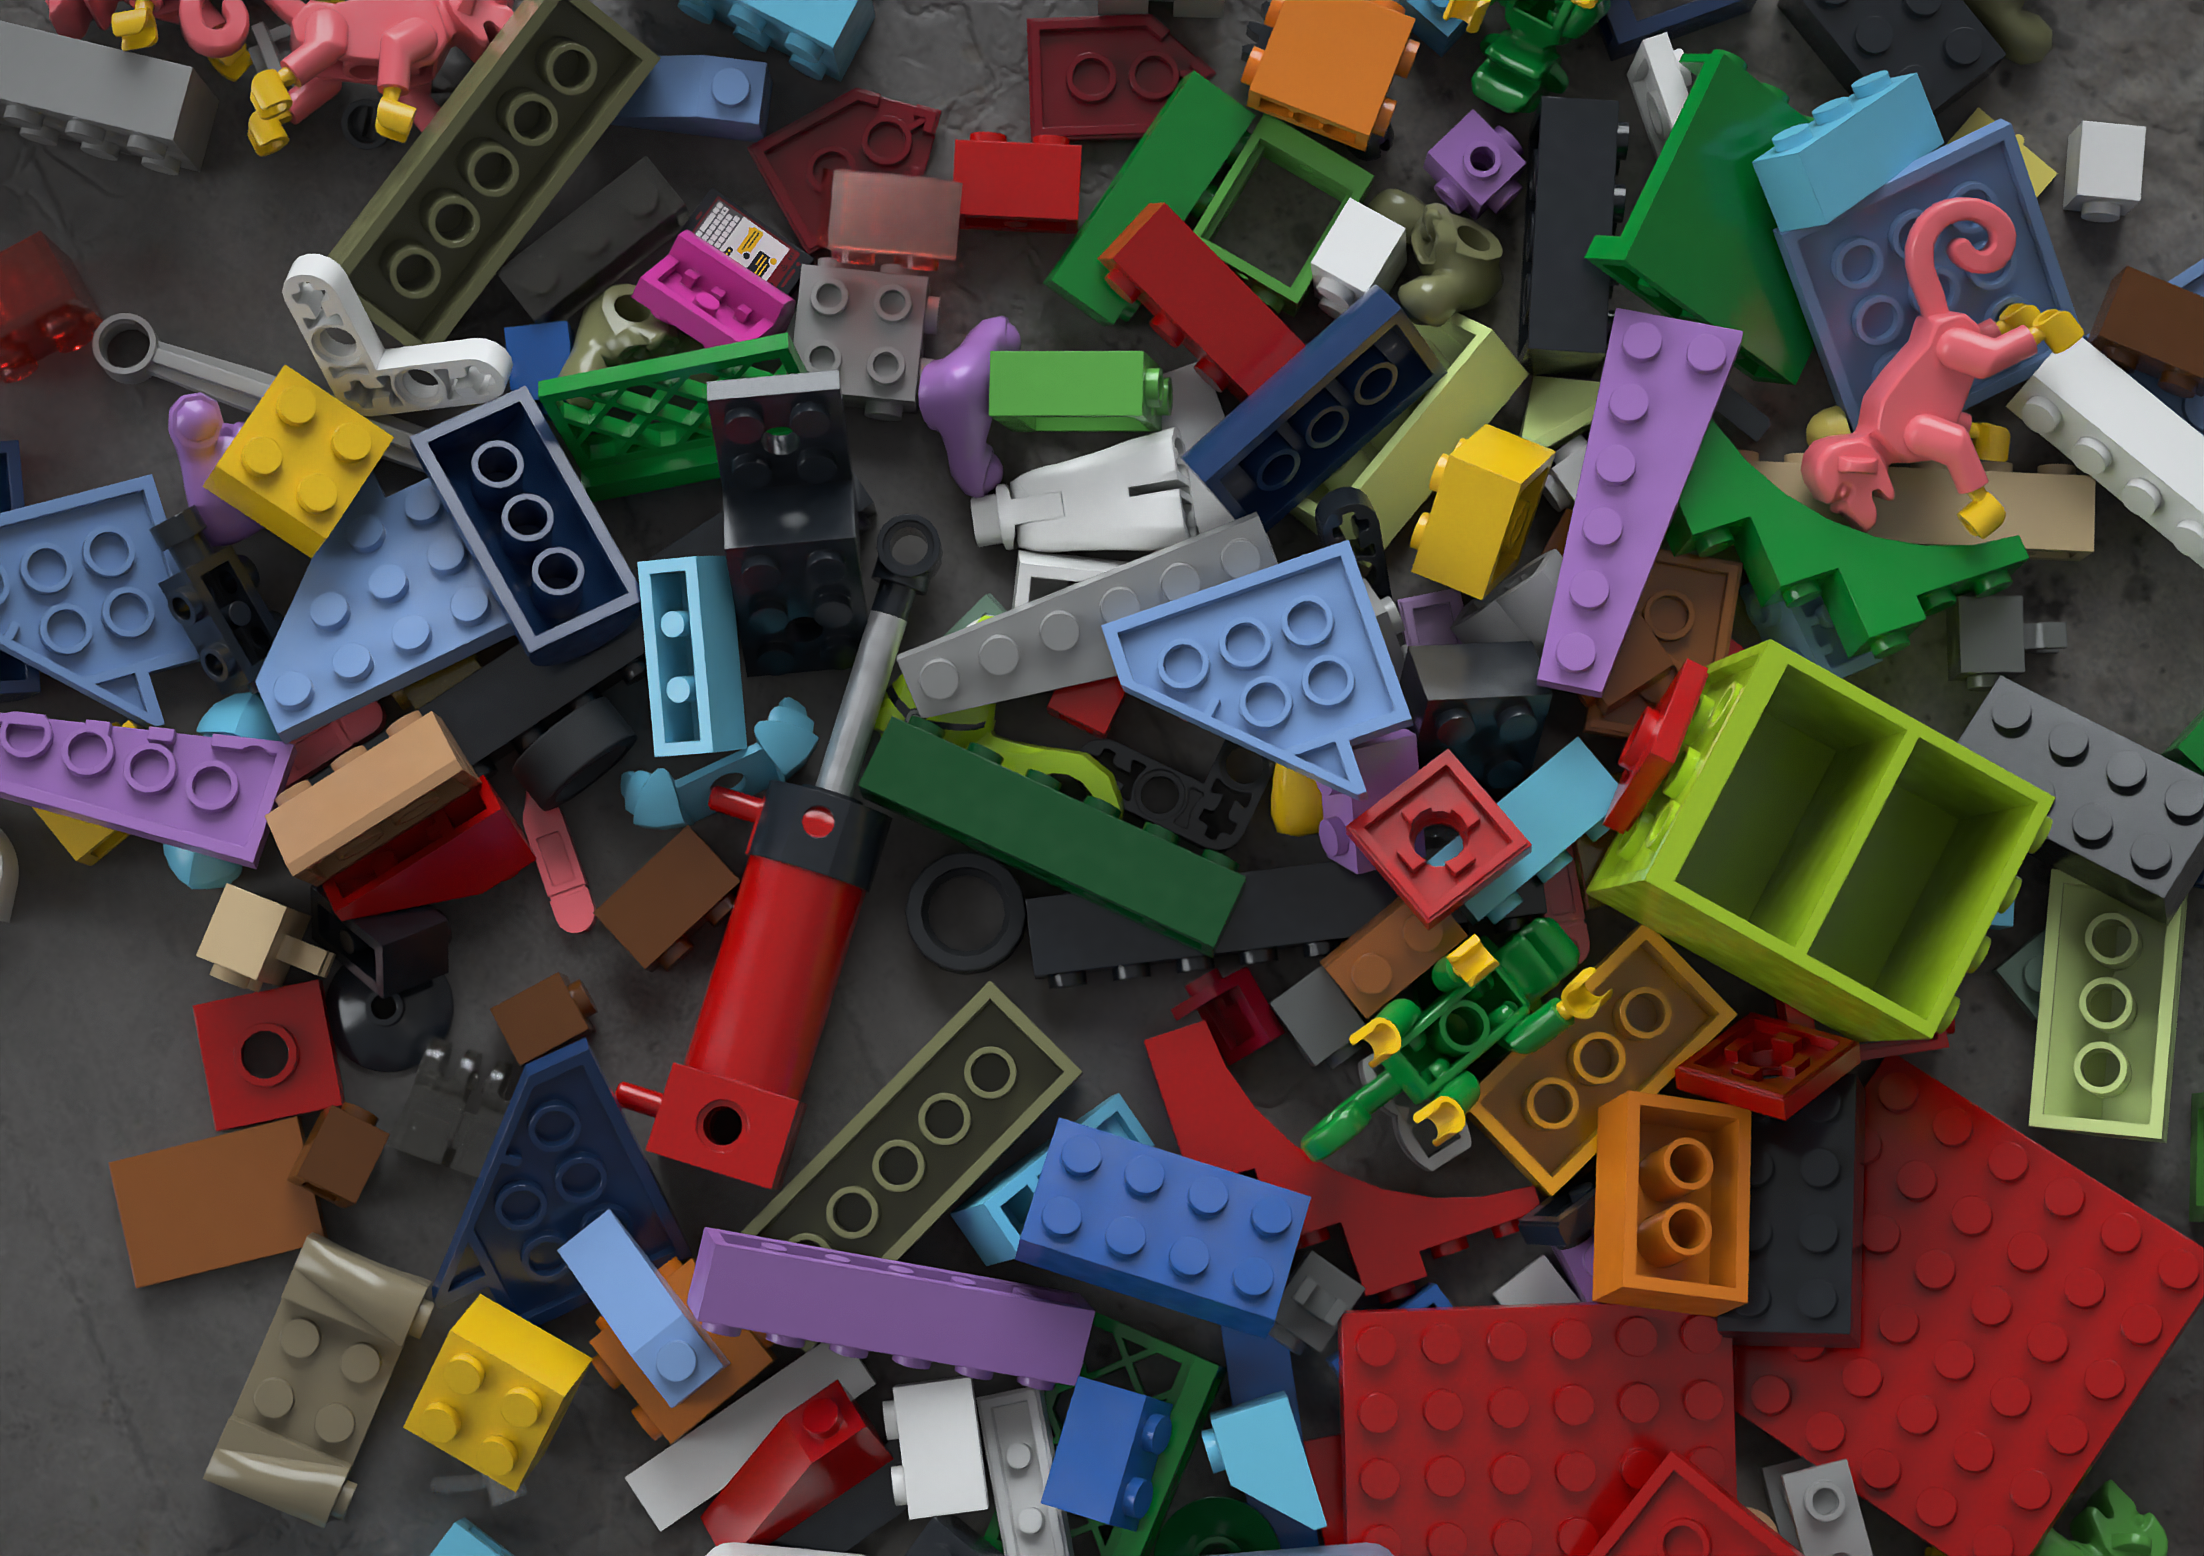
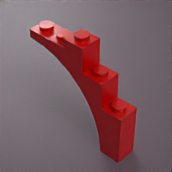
(1379, 1226)

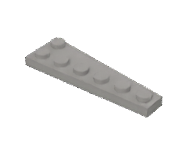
(1060, 635)

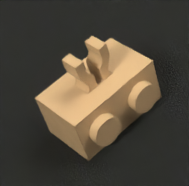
(259, 941)

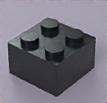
(1478, 706)

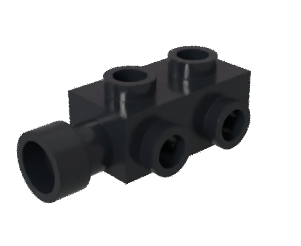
(217, 602)

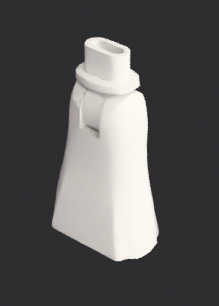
(1107, 500)

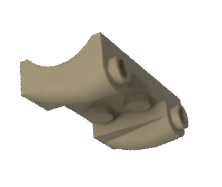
(319, 1381)

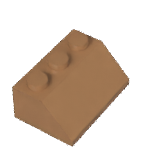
(370, 798)

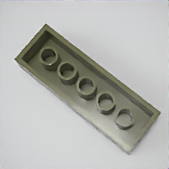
(489, 165)
(924, 1136)

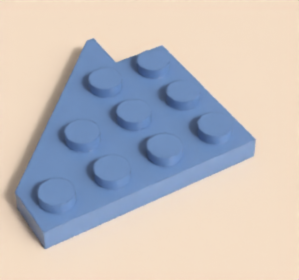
(87, 595)
(377, 611)
(1272, 664)

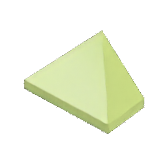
(1558, 410)

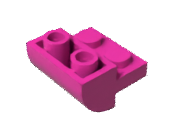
(712, 295)

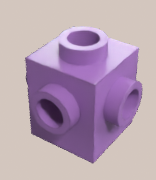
(1477, 146)

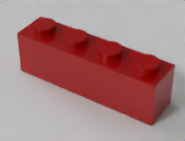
(1198, 302)

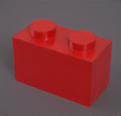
(1019, 183)

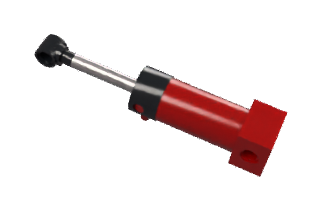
(790, 921)

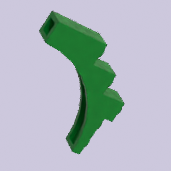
(1792, 554)

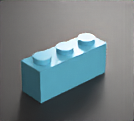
(1847, 150)
(692, 656)
(1552, 812)

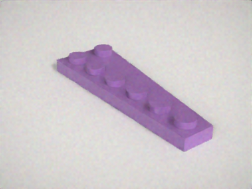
(1642, 443)
(149, 782)

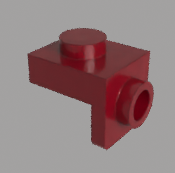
(1233, 1011)

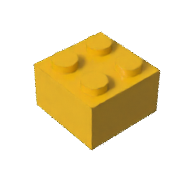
(298, 461)
(1480, 510)
(497, 1392)

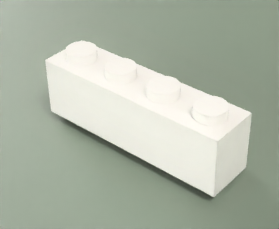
(2121, 440)

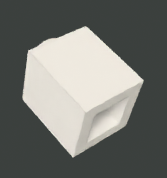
(2104, 170)

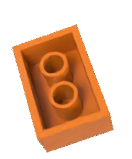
(1672, 1204)

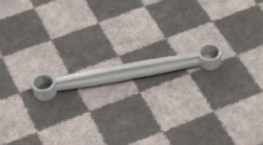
(221, 380)

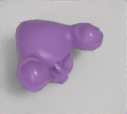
(956, 404)
(200, 442)

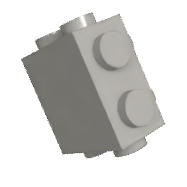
(868, 330)

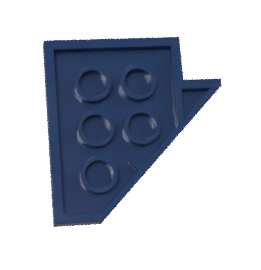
(548, 1175)

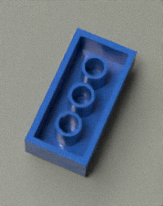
(1163, 1228)

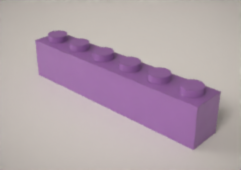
(889, 1308)

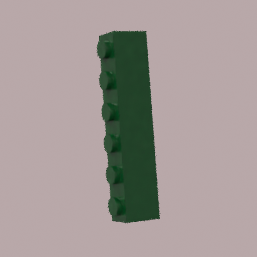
(1053, 835)

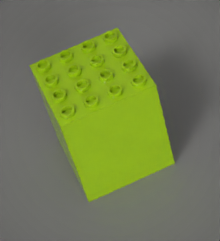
(1826, 848)

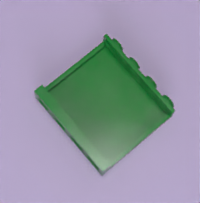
(1703, 227)

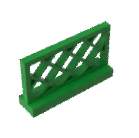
(664, 454)
(1191, 1400)

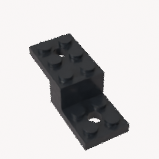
(790, 521)

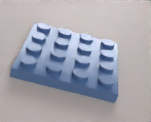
(1856, 279)

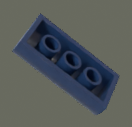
(1316, 411)
(530, 528)

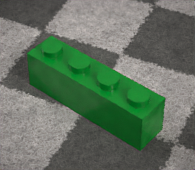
(1170, 165)

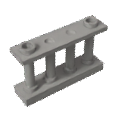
(1815, 1507)

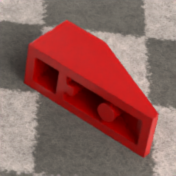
(440, 859)
(798, 1469)

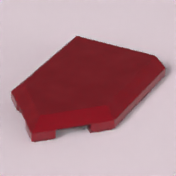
(1103, 75)
(847, 133)

